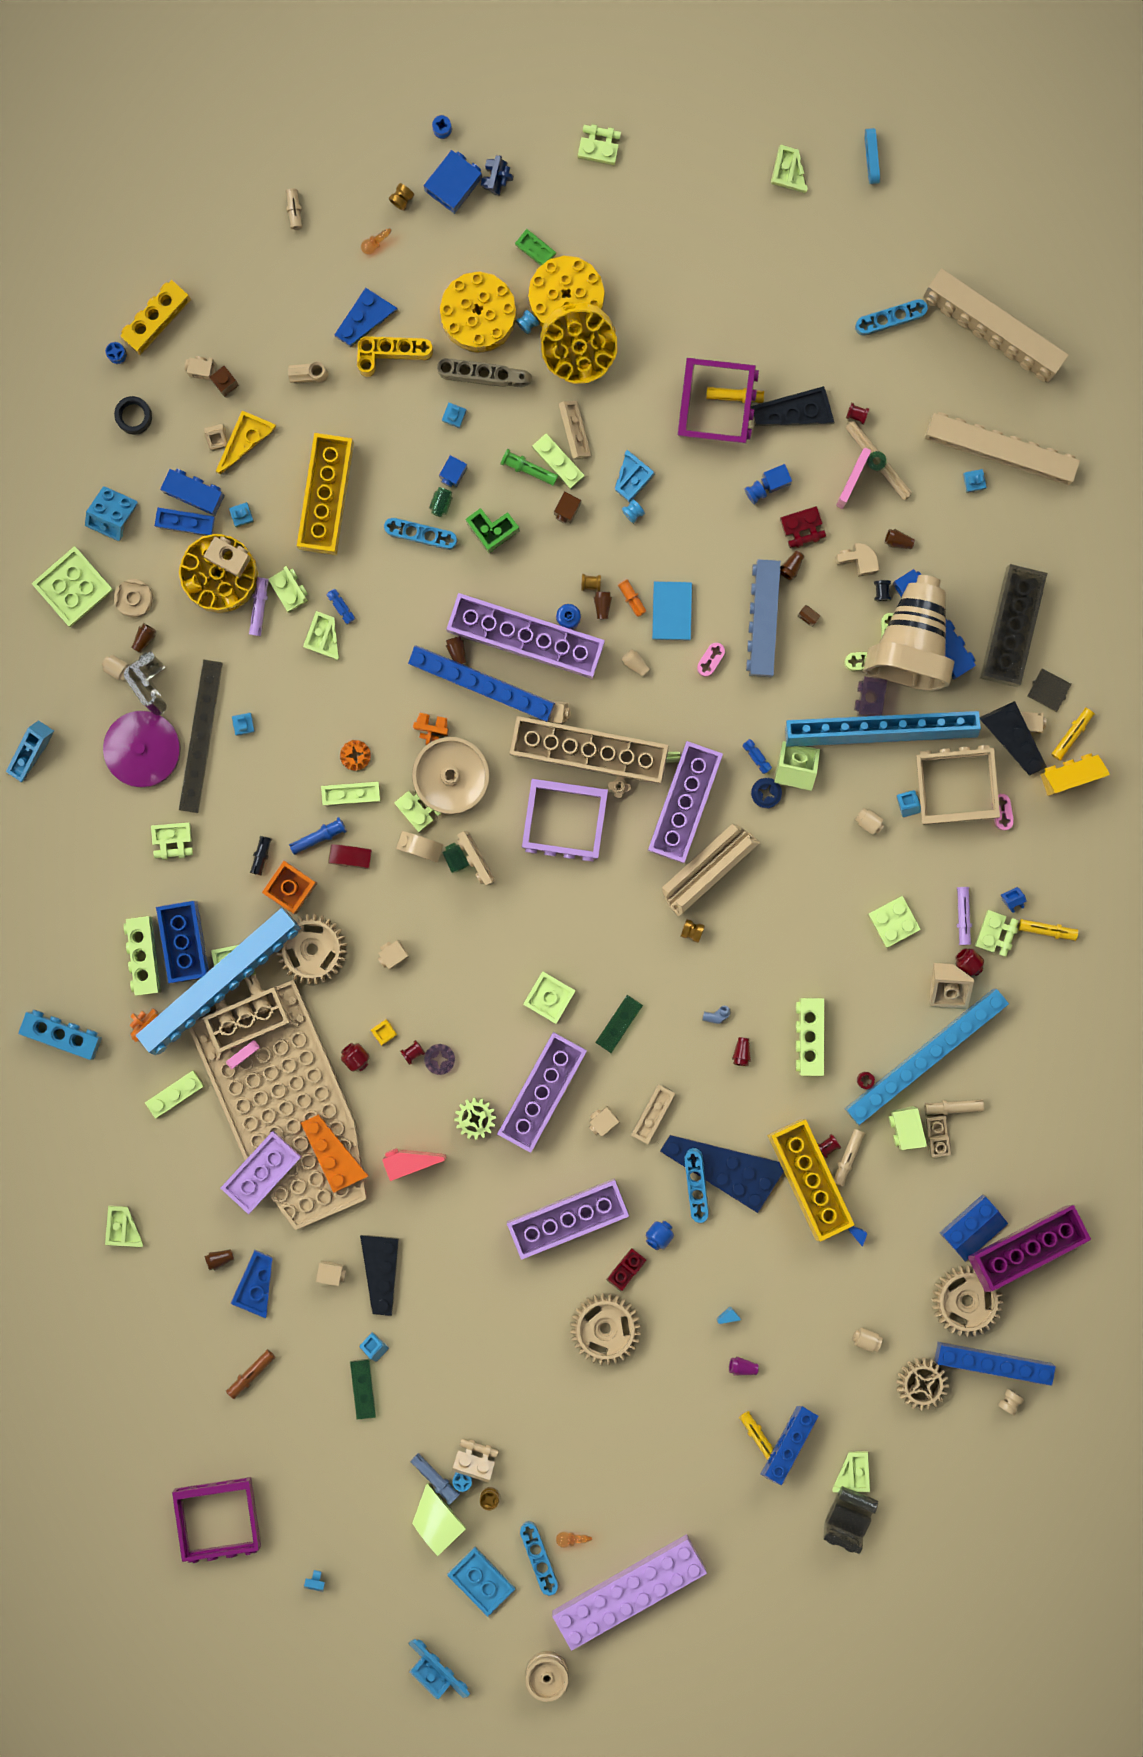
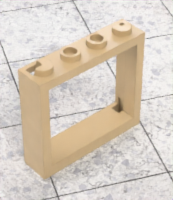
(963, 752)

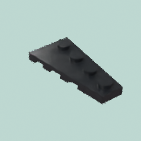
(797, 409)
(1012, 732)
(380, 1267)

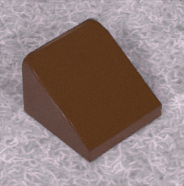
(808, 615)

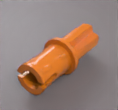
(632, 598)

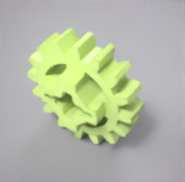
(483, 1114)

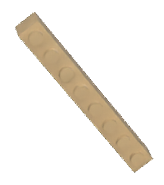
(1002, 449)

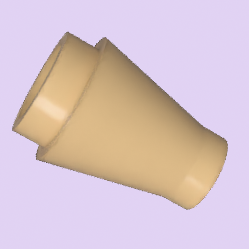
(635, 662)

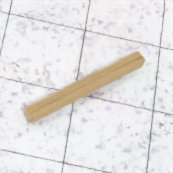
(888, 472)

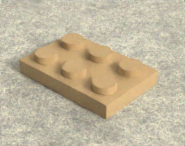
(475, 858)

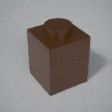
(224, 381)
(567, 508)

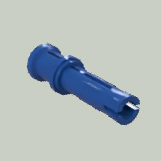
(326, 832)

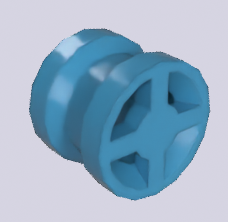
(527, 322)
(633, 511)
(461, 1484)

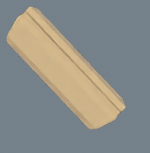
(708, 868)

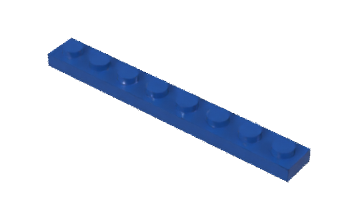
(481, 683)

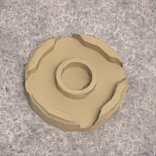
(133, 598)

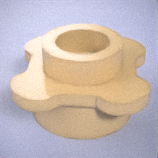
(619, 791)

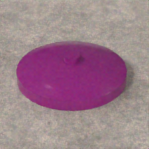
(141, 749)

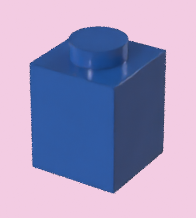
(452, 472)
(776, 478)

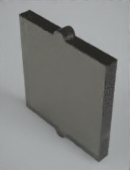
(1049, 690)

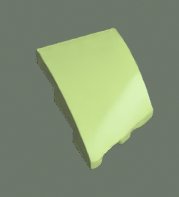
(436, 1521)

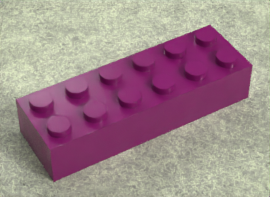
(1029, 1248)

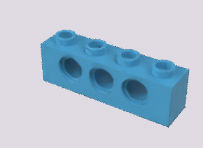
(30, 1029)

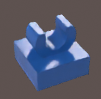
(1013, 898)

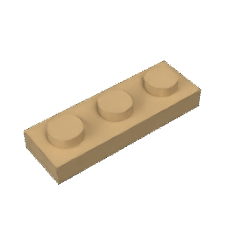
(574, 429)
(653, 1114)

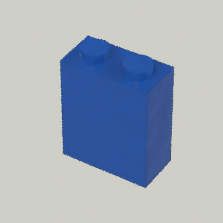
(453, 181)

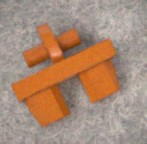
(439, 728)
(141, 1023)

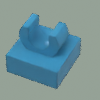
(454, 415)
(974, 480)
(241, 514)
(243, 724)
(315, 1583)

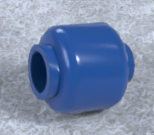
(565, 622)
(659, 1235)

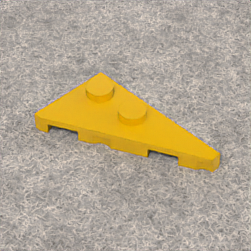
(246, 434)

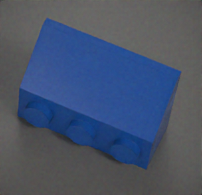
(974, 1227)

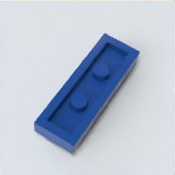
(184, 521)

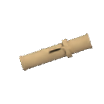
(954, 1107)
(848, 1157)

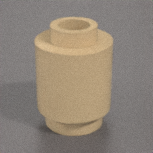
(115, 667)
(869, 821)
(867, 1340)

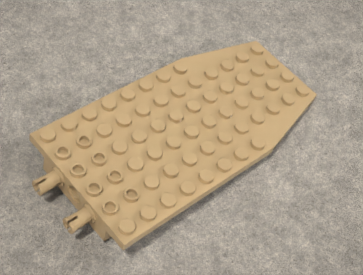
(278, 1090)

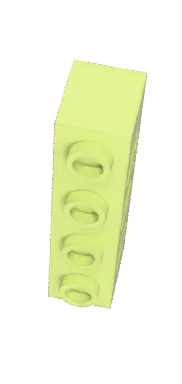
(150, 964)
(816, 1066)

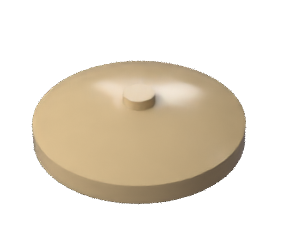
(450, 775)

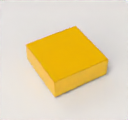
(383, 1032)

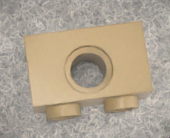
(216, 552)

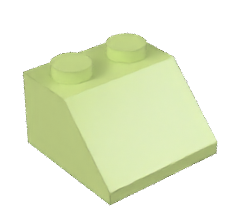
(797, 766)
(907, 1128)

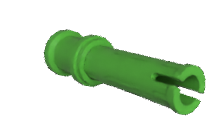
(520, 464)

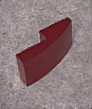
(350, 856)
(626, 1269)

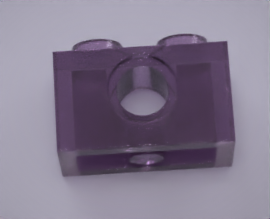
(877, 688)

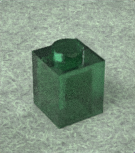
(455, 858)

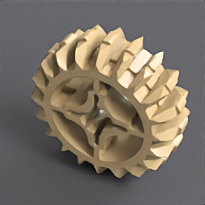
(931, 1398)

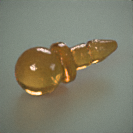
(369, 246)
(564, 1539)

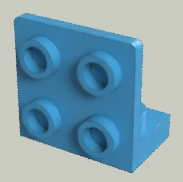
(109, 513)

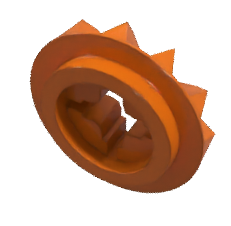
(360, 747)

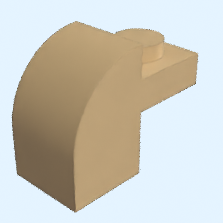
(864, 557)
(419, 846)

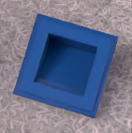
(859, 1234)

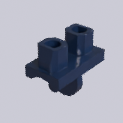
(499, 175)

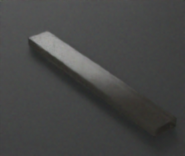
(200, 736)

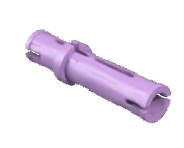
(258, 606)
(964, 916)

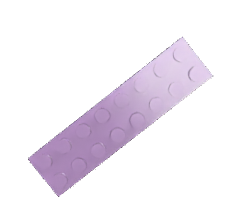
(525, 636)
(629, 1592)

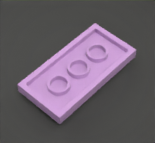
(260, 1172)

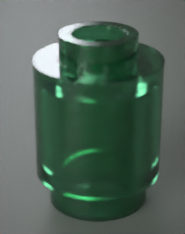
(883, 463)
(440, 502)

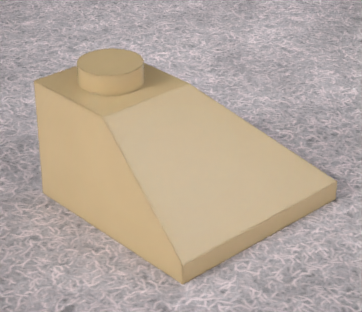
(950, 986)

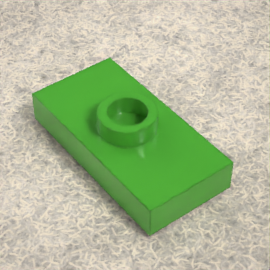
(535, 247)

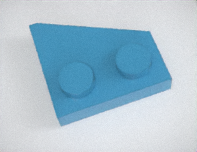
(632, 476)

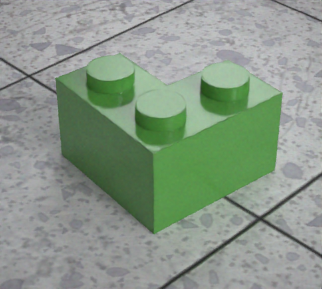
(492, 534)

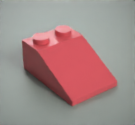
(407, 1161)

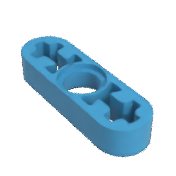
(872, 156)

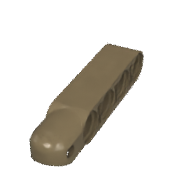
(514, 375)

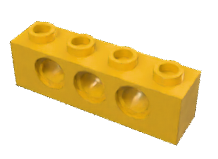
(141, 342)

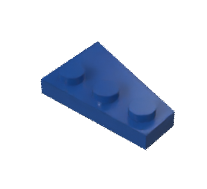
(364, 316)
(254, 1285)

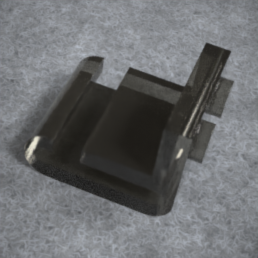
(143, 670)
(849, 1519)

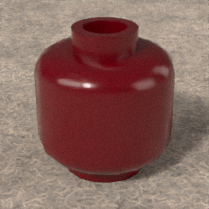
(969, 962)
(355, 1057)

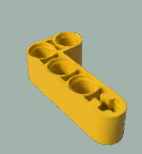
(394, 353)

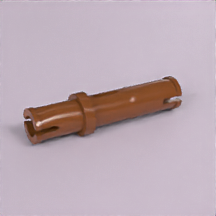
(243, 1381)

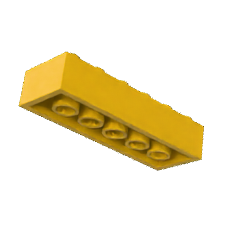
(325, 494)
(810, 1180)

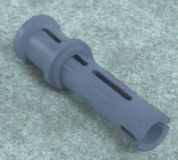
(441, 1485)

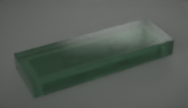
(618, 1023)
(363, 1389)

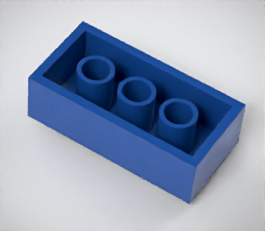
(182, 941)

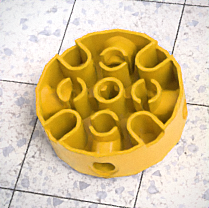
(561, 277)
(481, 293)
(574, 324)
(214, 592)

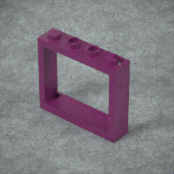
(686, 397)
(207, 1489)

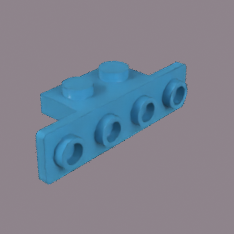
(433, 1674)

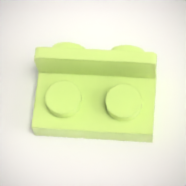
(288, 590)

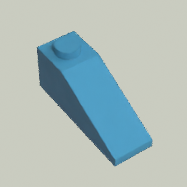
(29, 750)

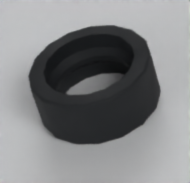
(130, 401)

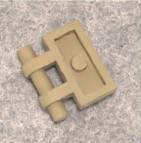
(472, 1465)

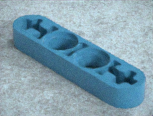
(890, 315)
(421, 530)
(696, 1185)
(535, 1559)

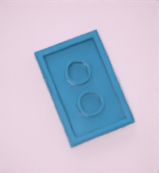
(672, 610)
(481, 1581)

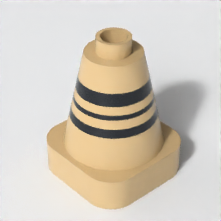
(914, 640)

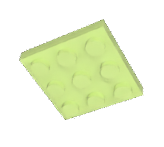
(72, 586)

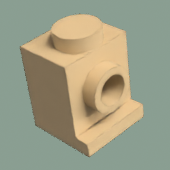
(199, 367)

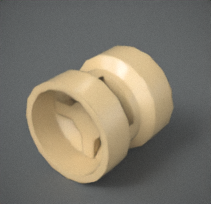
(1011, 1402)

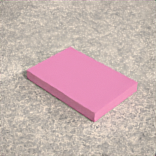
(853, 478)

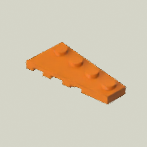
(335, 1160)

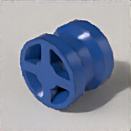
(441, 131)
(114, 349)
(755, 492)

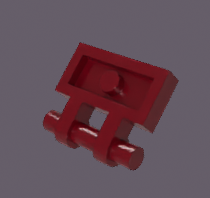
(801, 521)

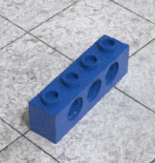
(789, 1445)

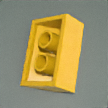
(1073, 774)

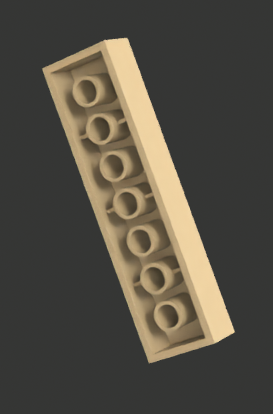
(995, 326)
(589, 750)

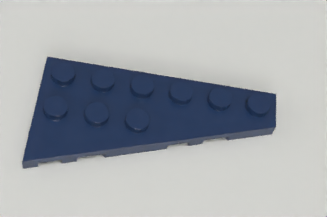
(733, 1172)

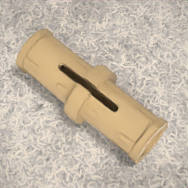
(295, 220)

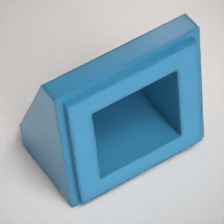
(909, 803)
(727, 1316)
(374, 1347)

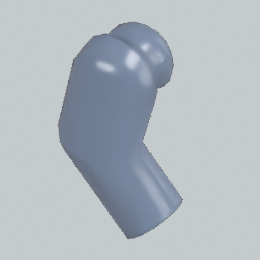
(717, 1017)

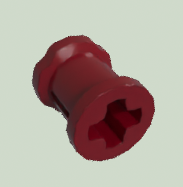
(857, 413)
(412, 1052)
(831, 1140)

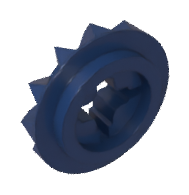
(775, 790)

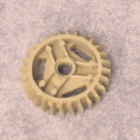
(326, 942)
(975, 1313)
(590, 1331)

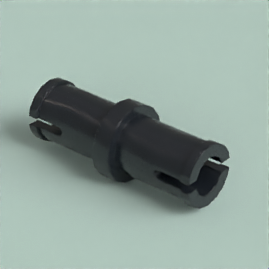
(260, 855)

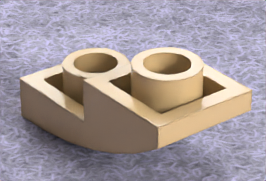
(938, 1136)

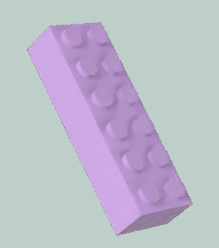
(685, 802)
(542, 1092)
(567, 1218)

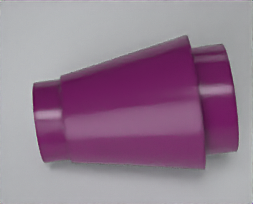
(741, 1366)

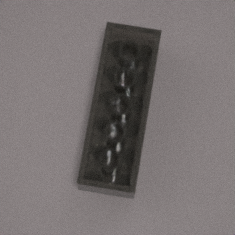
(1013, 625)

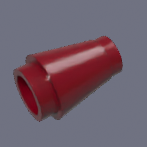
(742, 1052)

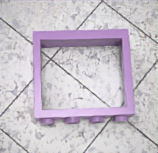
(567, 788)

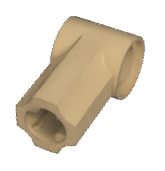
(305, 373)

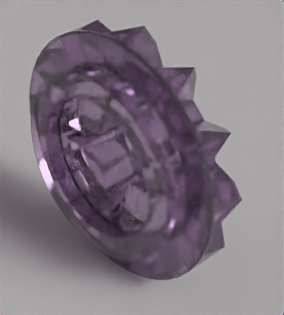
(446, 1065)

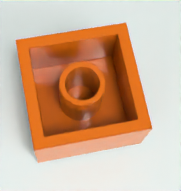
(289, 887)

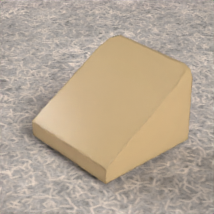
(215, 436)

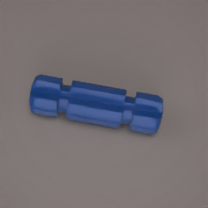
(340, 606)
(757, 756)

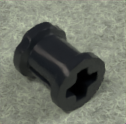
(882, 590)

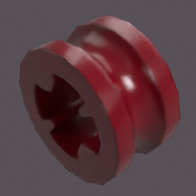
(870, 1076)

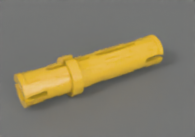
(732, 394)
(1086, 715)
(1049, 930)
(747, 1419)

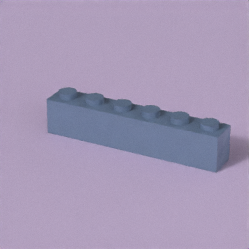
(764, 618)

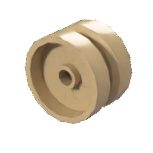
(547, 1664)

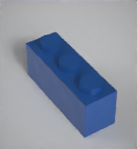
(192, 491)

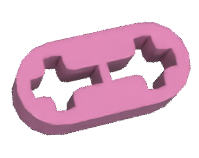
(714, 662)
(1007, 810)
(243, 1054)

